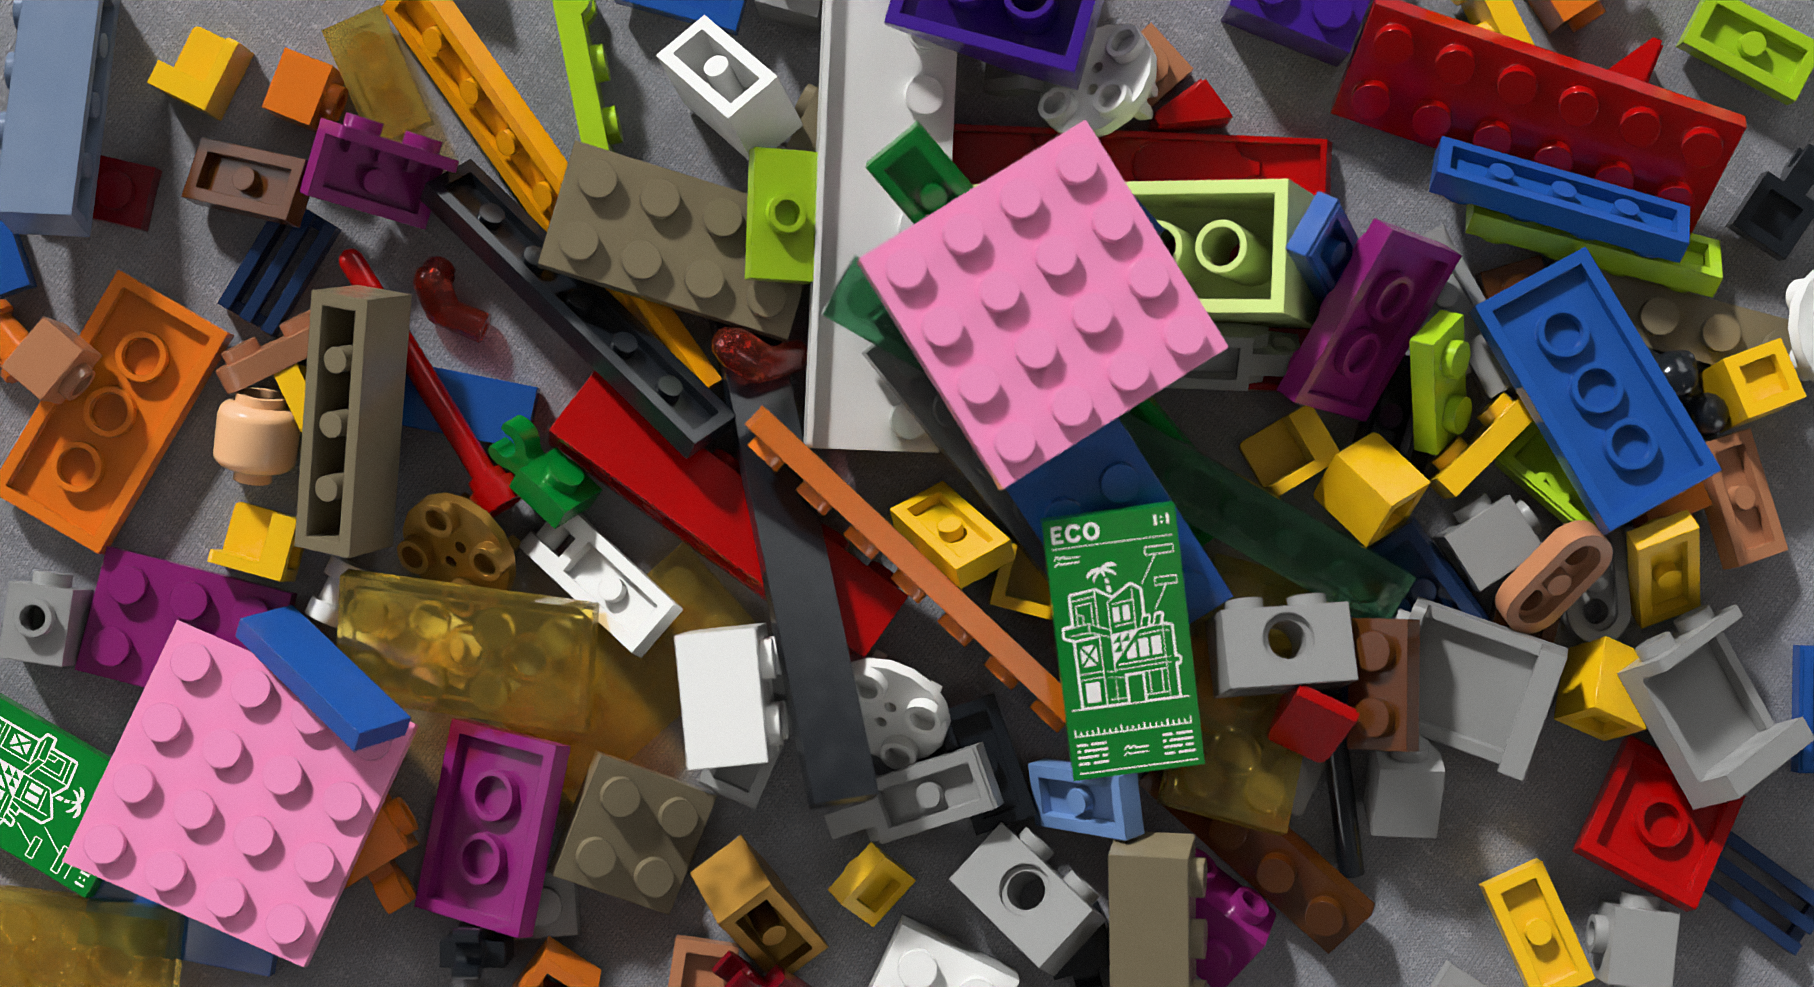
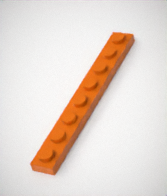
(915, 572)

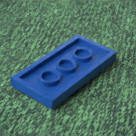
(1594, 391)
(1110, 474)

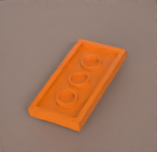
(94, 455)

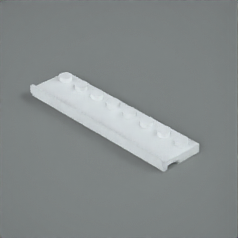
(869, 94)

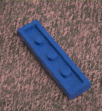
(1560, 200)

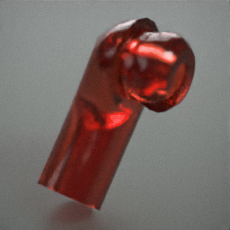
(440, 303)
(754, 358)

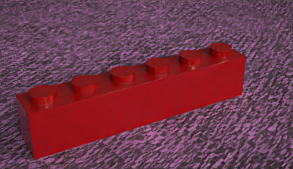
(706, 504)

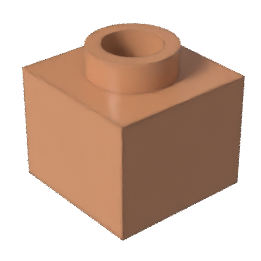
(53, 362)

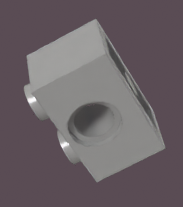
(1248, 667)
(994, 881)

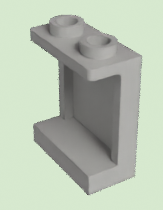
(1483, 685)
(1708, 710)

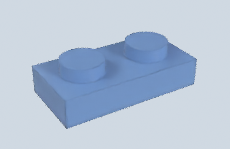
(1090, 806)

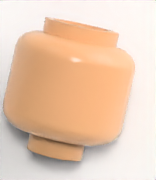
(256, 436)

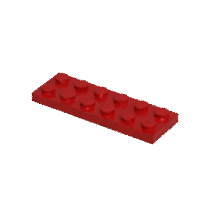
(1456, 80)

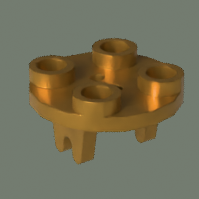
(457, 543)

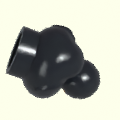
(1705, 409)

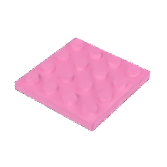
(1042, 304)
(234, 799)

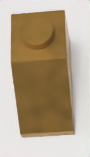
(757, 908)

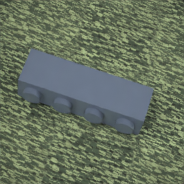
(55, 114)

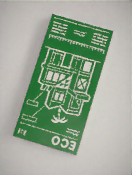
(1123, 640)
(45, 792)

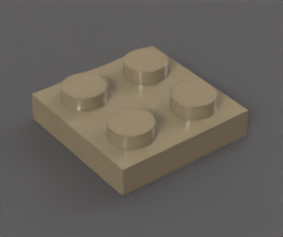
(632, 832)

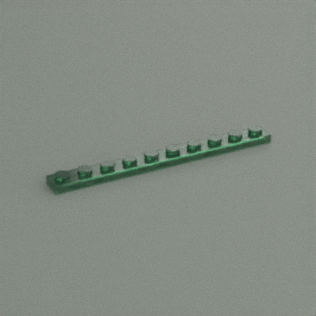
(1201, 489)

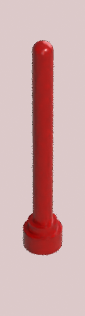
(488, 482)

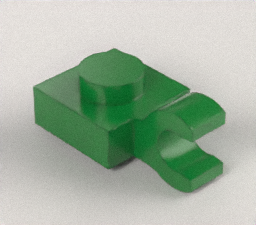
(547, 480)

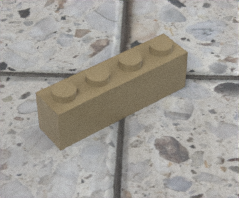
(352, 420)
(1154, 911)

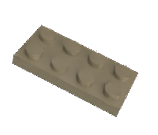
(662, 241)

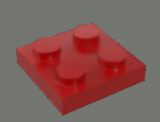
(1650, 831)

